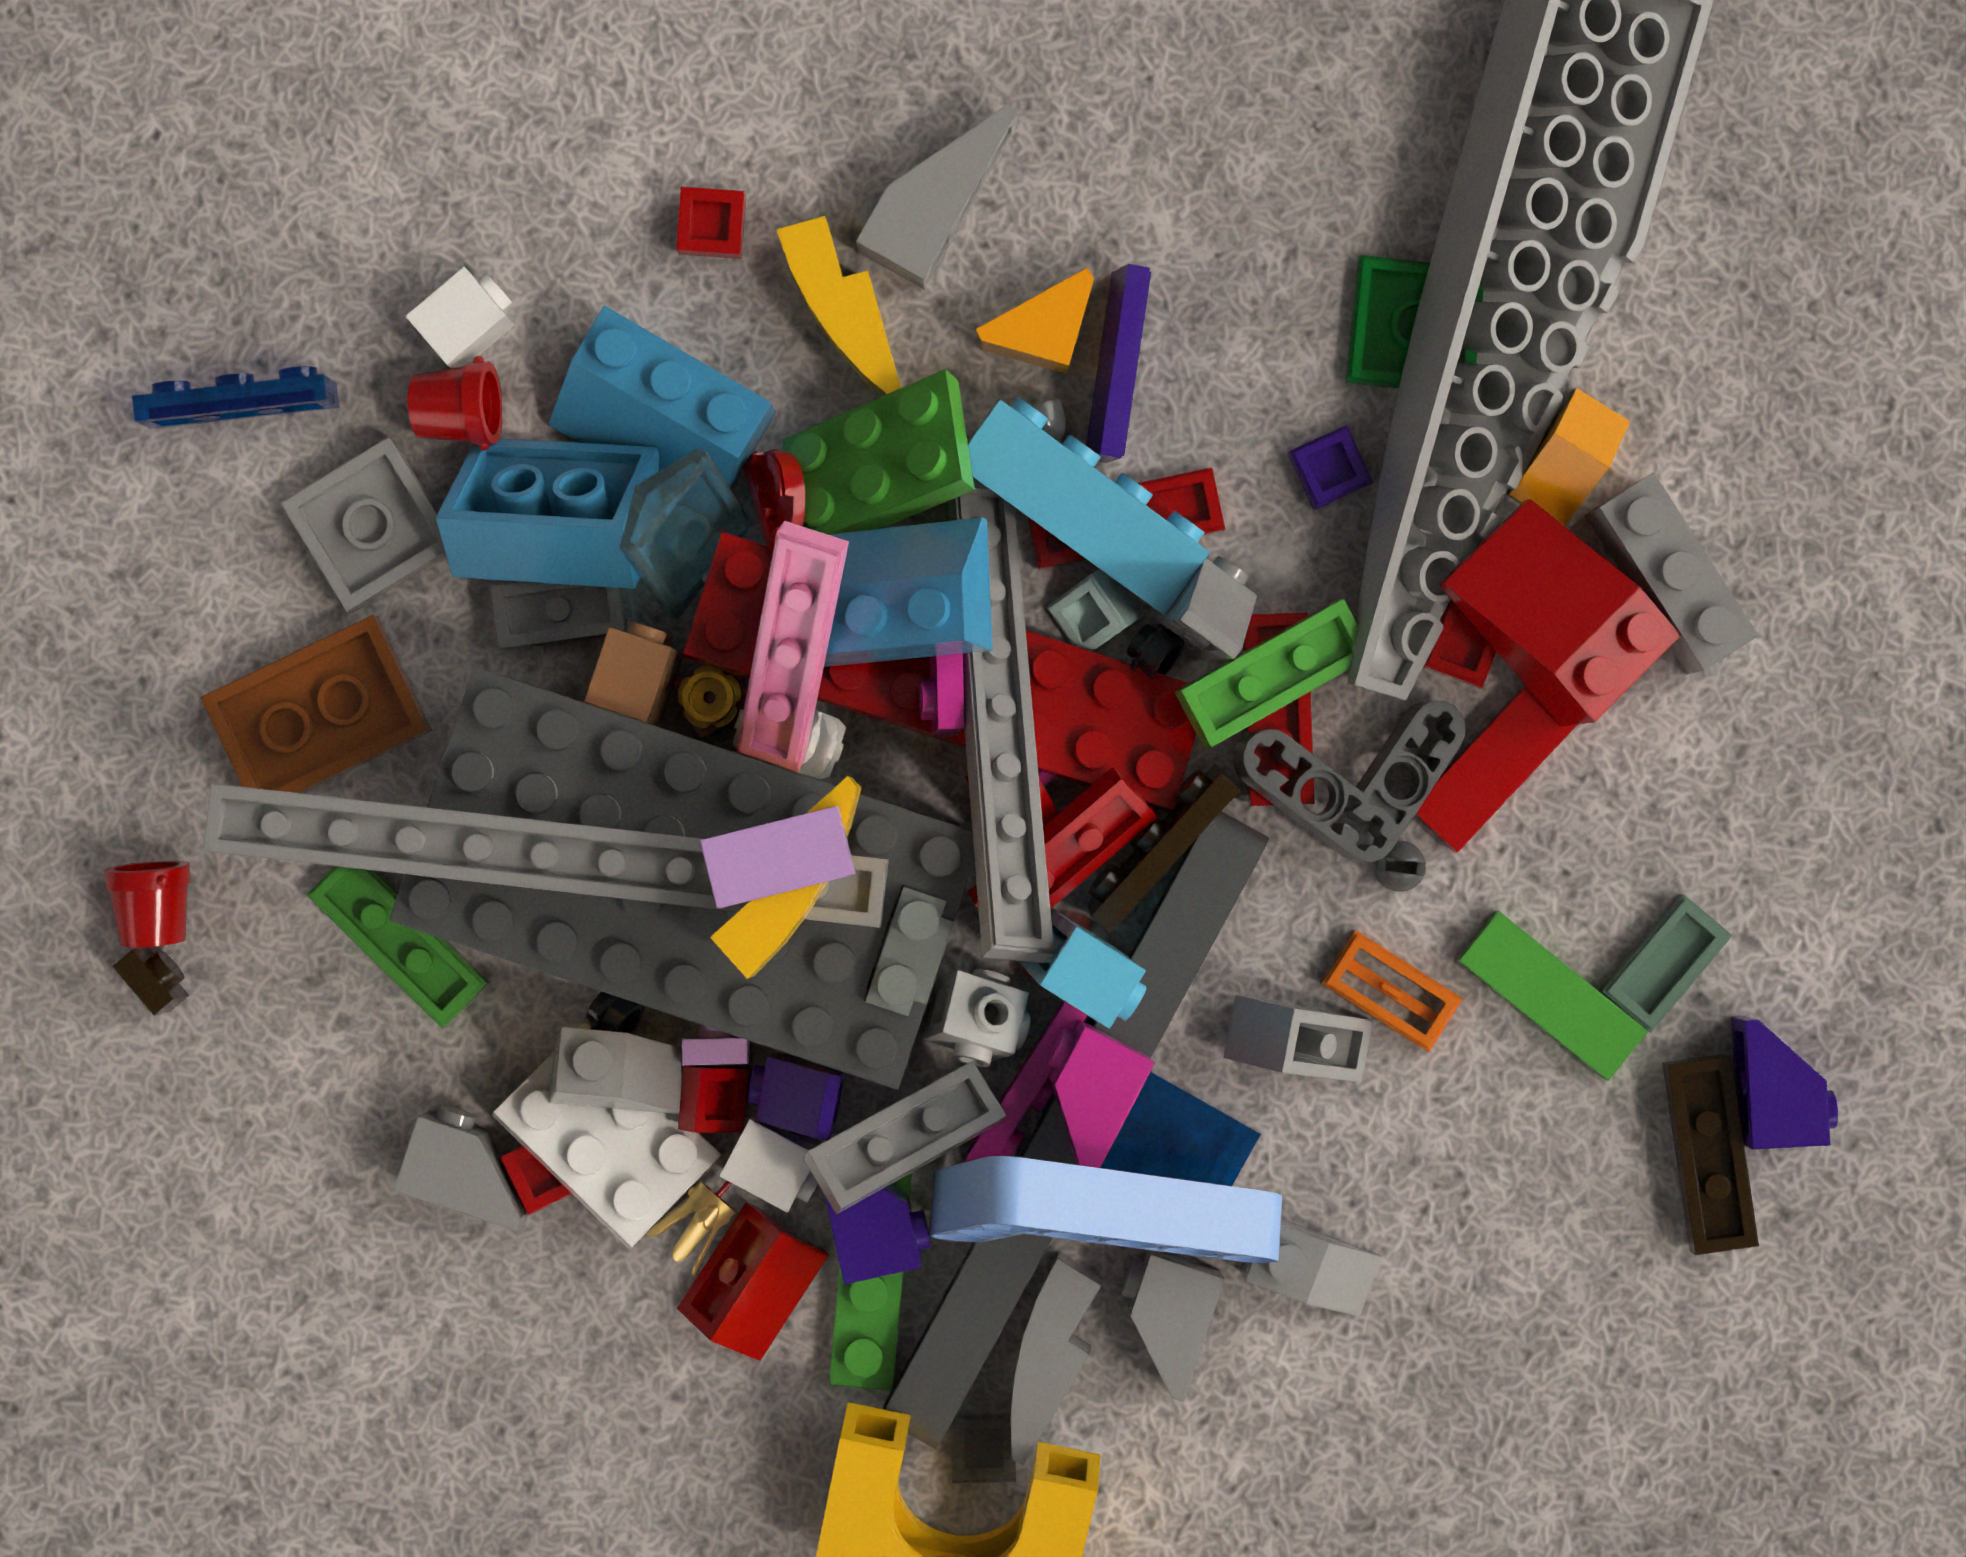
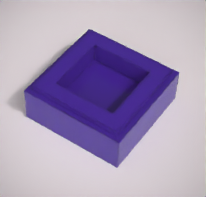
(1330, 467)

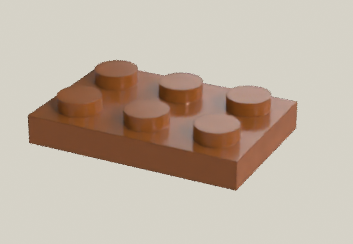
(317, 711)

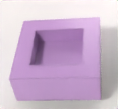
(715, 1048)

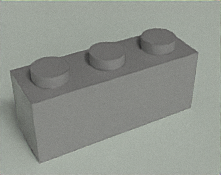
(1669, 564)

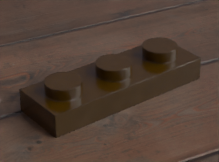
(1160, 846)
(1710, 1154)

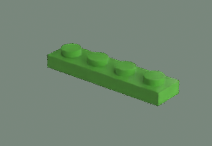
(867, 1327)

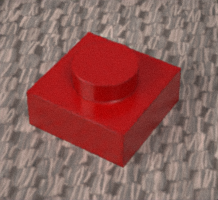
(711, 222)
(713, 1099)
(532, 1181)

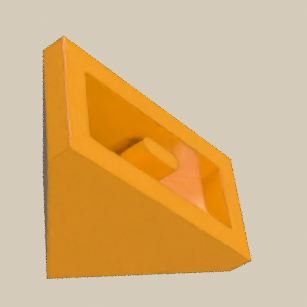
(1042, 328)
(1572, 456)

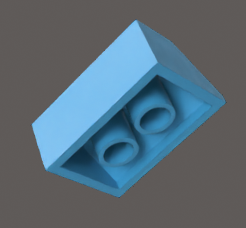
(647, 392)
(544, 512)
(913, 593)

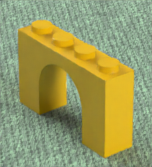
(872, 1520)

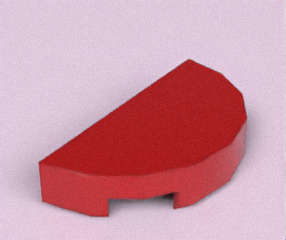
(776, 490)

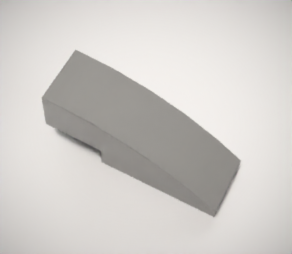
(1050, 1351)

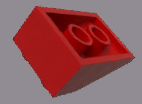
(1559, 614)

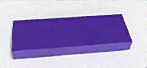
(1118, 361)

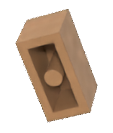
(635, 673)

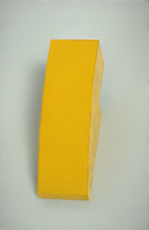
(840, 304)
(769, 922)

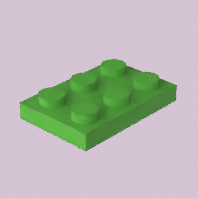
(885, 458)

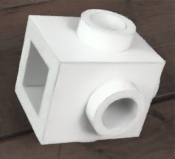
(978, 1016)

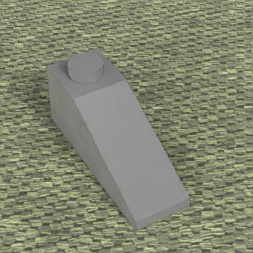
(928, 203)
(1212, 610)

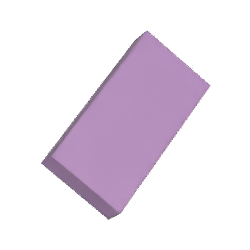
(777, 857)

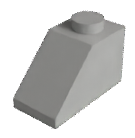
(1297, 1039)
(615, 1071)
(458, 1169)
(1316, 1270)
(1172, 1312)

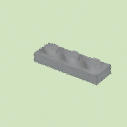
(904, 1137)

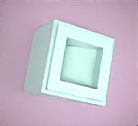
(1094, 611)

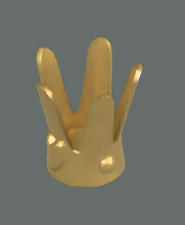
(710, 1215)

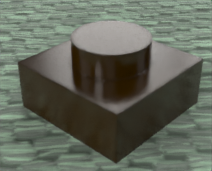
(153, 979)

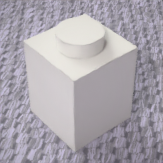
(462, 317)
(771, 1165)

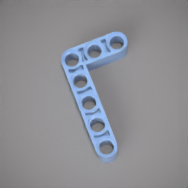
(1103, 1206)

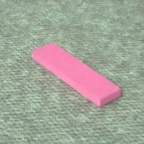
(791, 645)

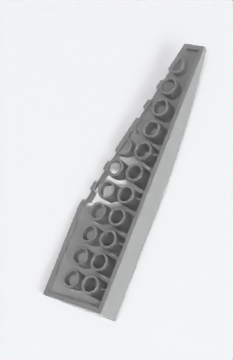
(1541, 218)

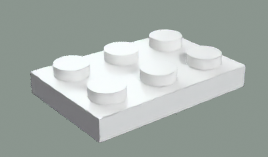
(614, 1161)

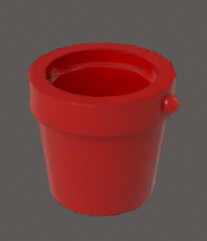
(457, 404)
(149, 902)

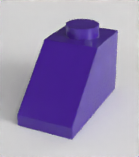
(1778, 1092)
(797, 1095)
(879, 1236)

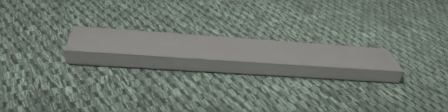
(1004, 755)

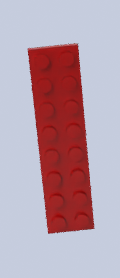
(1084, 704)

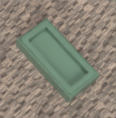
(1665, 962)

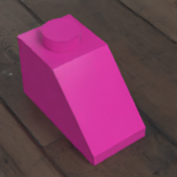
(1094, 1088)

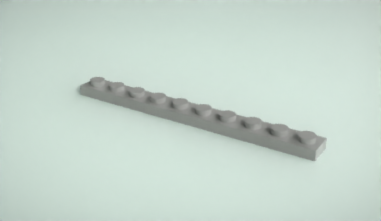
(497, 850)

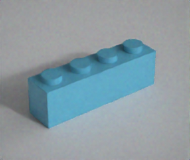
(1084, 507)
(1089, 973)

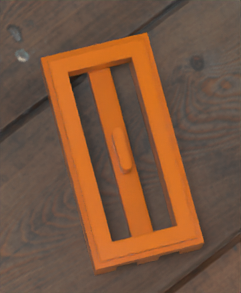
(1345, 961)

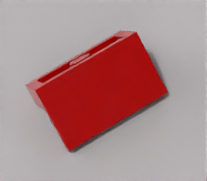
(751, 1283)

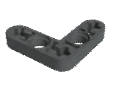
(1369, 797)

